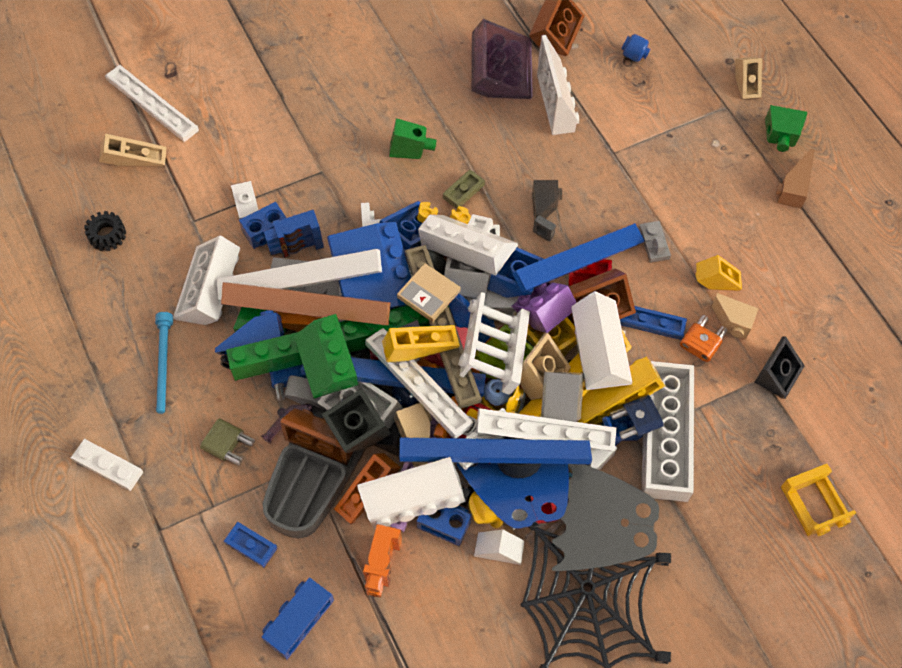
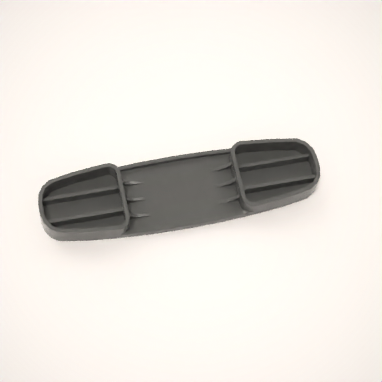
(308, 483)

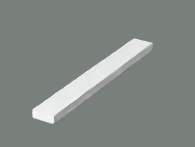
(310, 272)

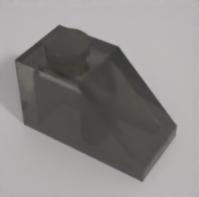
(545, 197)

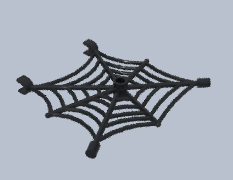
(661, 559)

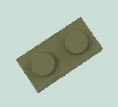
(463, 189)

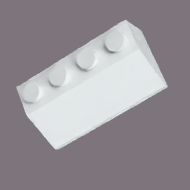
(466, 243)
(199, 294)
(412, 493)

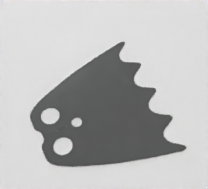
(594, 521)

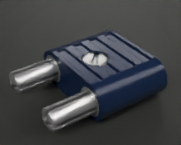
(641, 415)

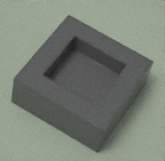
(544, 228)

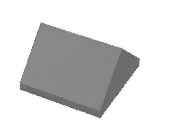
(562, 396)

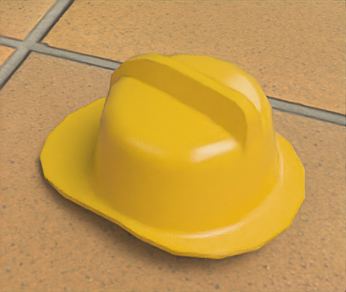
(482, 513)

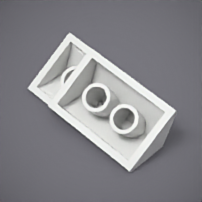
(600, 342)

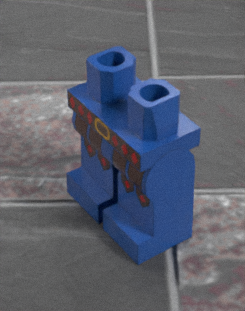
(294, 234)

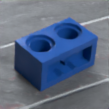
(260, 221)
(442, 529)

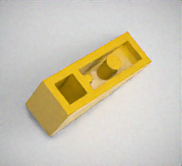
(418, 342)

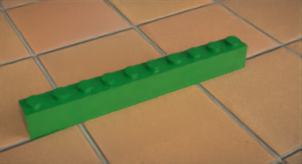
(283, 352)

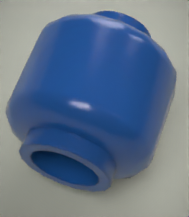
(635, 48)

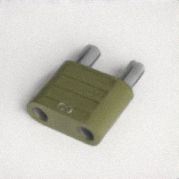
(223, 439)

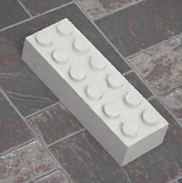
(670, 449)

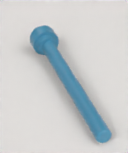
(164, 322)

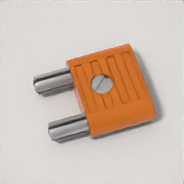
(702, 341)

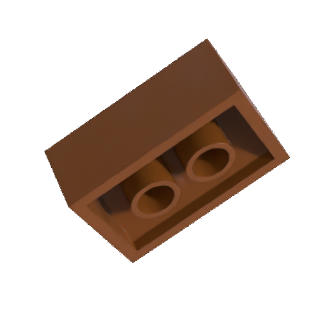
(559, 22)
(610, 284)
(312, 434)

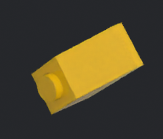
(718, 274)

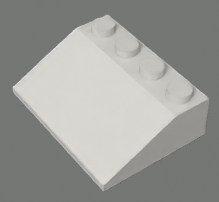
(556, 90)

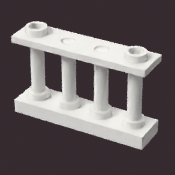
(515, 341)

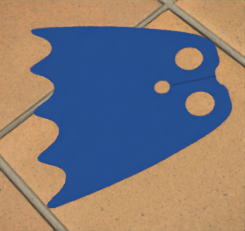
(507, 494)

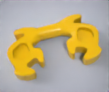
(424, 211)

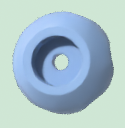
(494, 397)

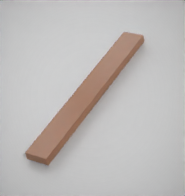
(306, 303)

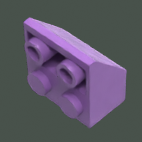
(547, 305)

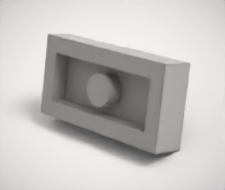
(655, 241)

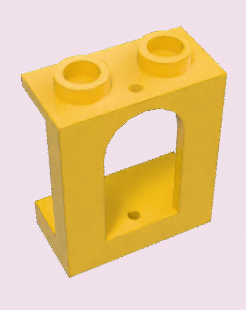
(818, 475)

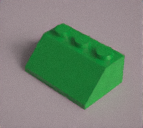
(325, 357)

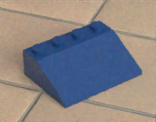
(394, 265)

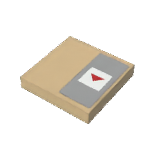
(428, 292)

